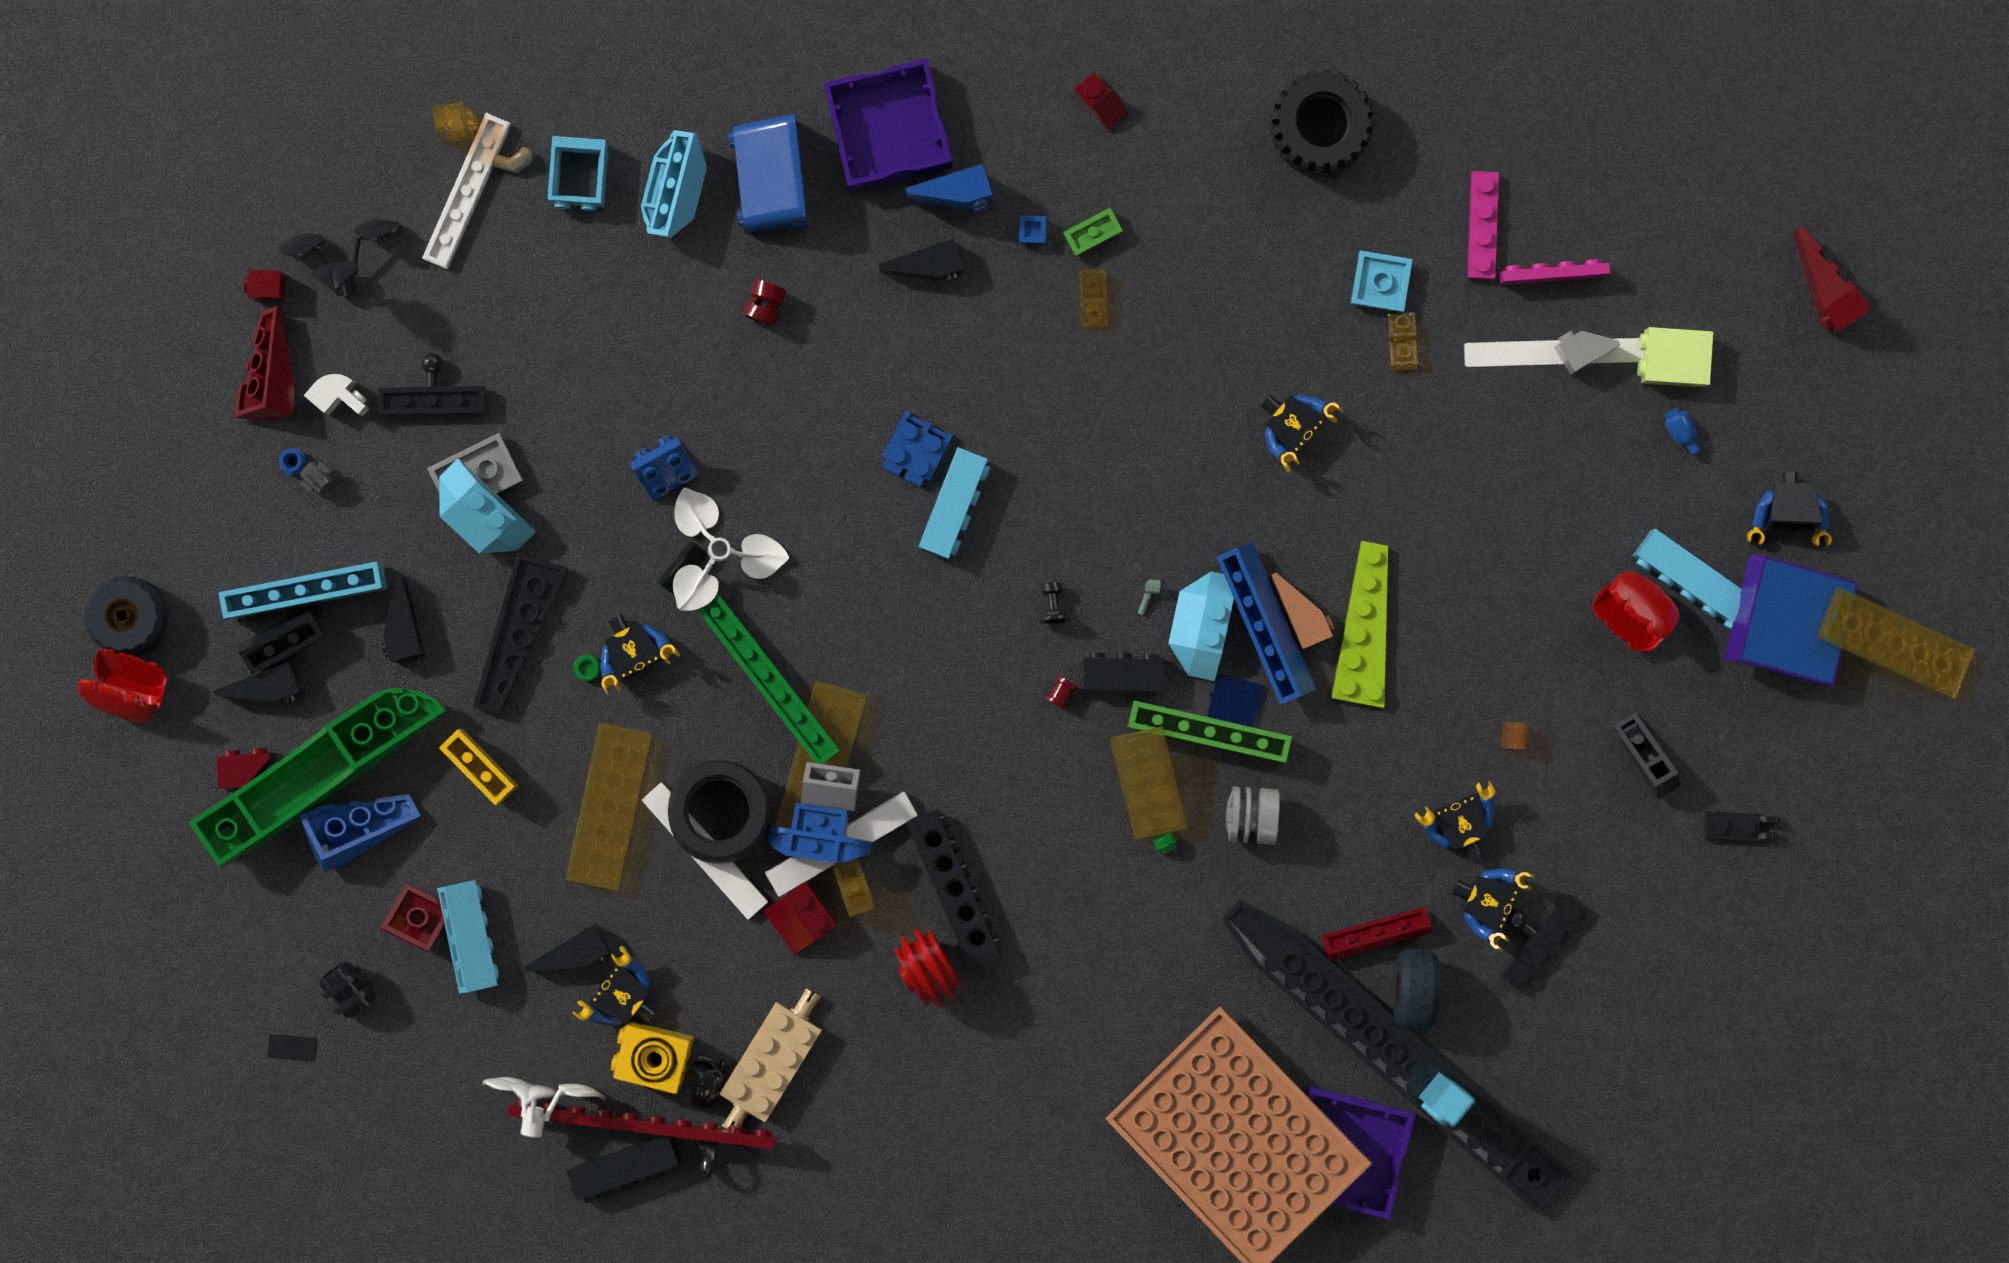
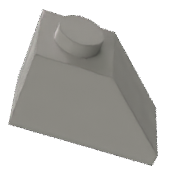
(1583, 348)

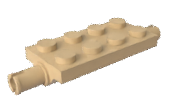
(771, 1060)

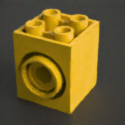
(635, 1060)

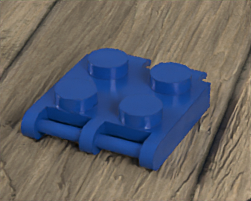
(915, 450)

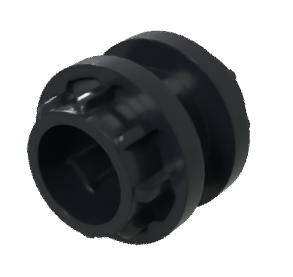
(347, 989)

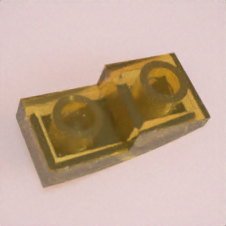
(1093, 298)
(1402, 341)

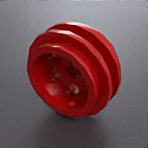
(927, 968)

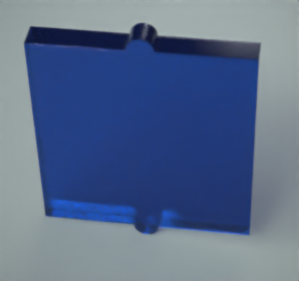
(1235, 700)

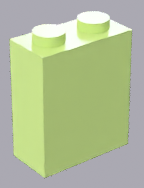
(1675, 357)

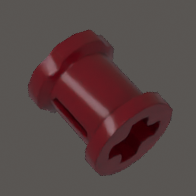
(1061, 692)

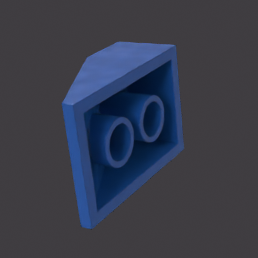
(959, 190)

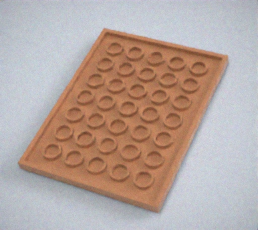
(1238, 1140)

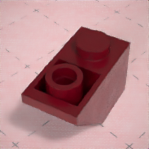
(238, 770)

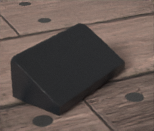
(688, 556)

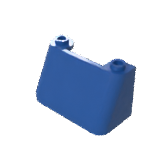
(769, 174)

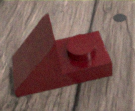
(1101, 101)

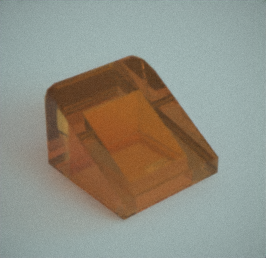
(1514, 735)

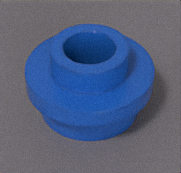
(284, 461)

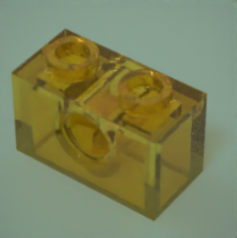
(454, 122)
(854, 886)

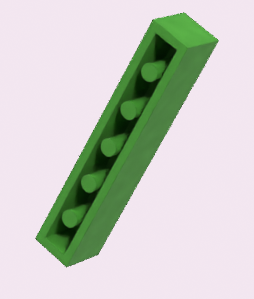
(1210, 731)

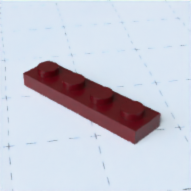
(1376, 934)

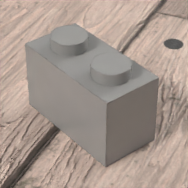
(830, 786)

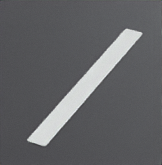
(1539, 353)

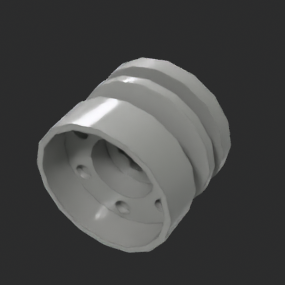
(1253, 815)

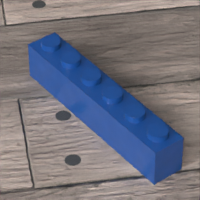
(1266, 623)

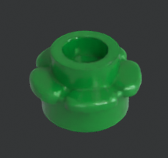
(1165, 842)

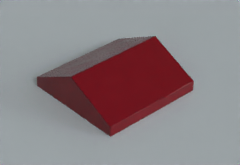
(415, 918)

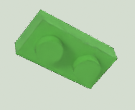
(1092, 232)

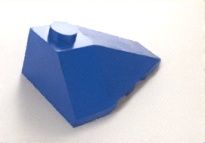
(351, 829)

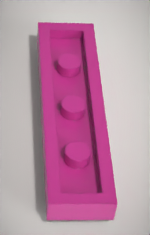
(1483, 225)
(1542, 273)

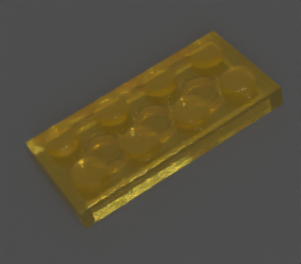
(1148, 782)

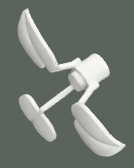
(695, 587)
(533, 1116)

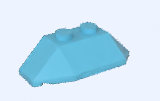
(674, 184)
(479, 512)
(1201, 625)

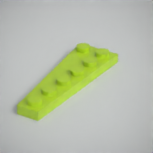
(1363, 645)

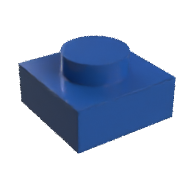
(1032, 230)

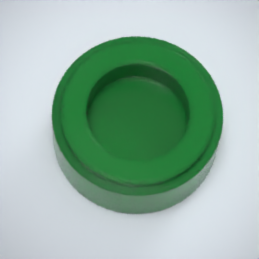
(587, 668)

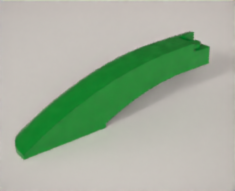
(314, 772)

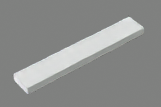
(466, 191)
(866, 827)
(726, 876)

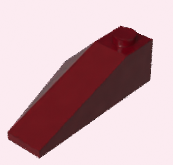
(1834, 299)
(269, 383)

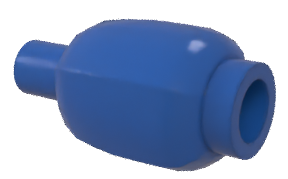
(1682, 429)

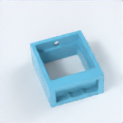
(577, 145)

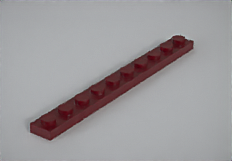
(654, 1125)

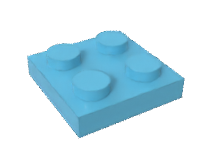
(1381, 281)

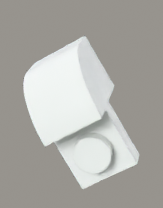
(334, 388)

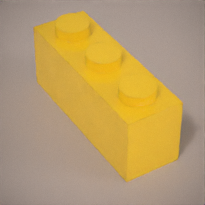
(478, 766)

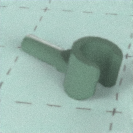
(1151, 587)

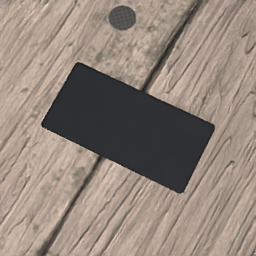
(291, 1047)

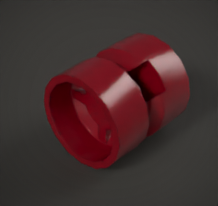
(766, 293)

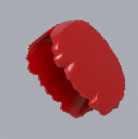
(1636, 611)
(126, 686)

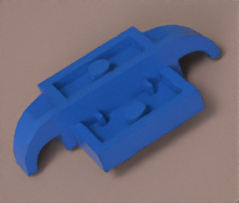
(818, 835)

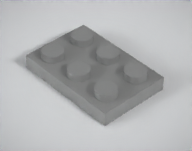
(488, 460)

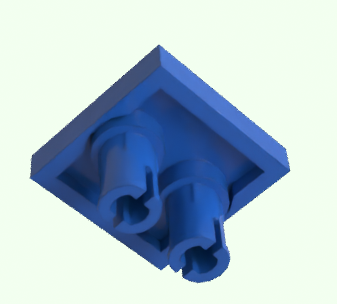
(663, 467)

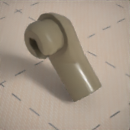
(516, 162)

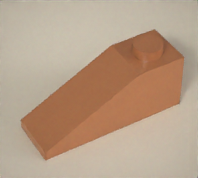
(1304, 617)

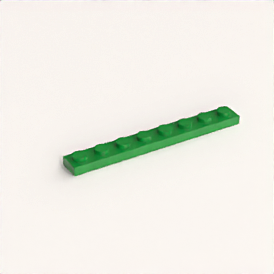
(769, 680)

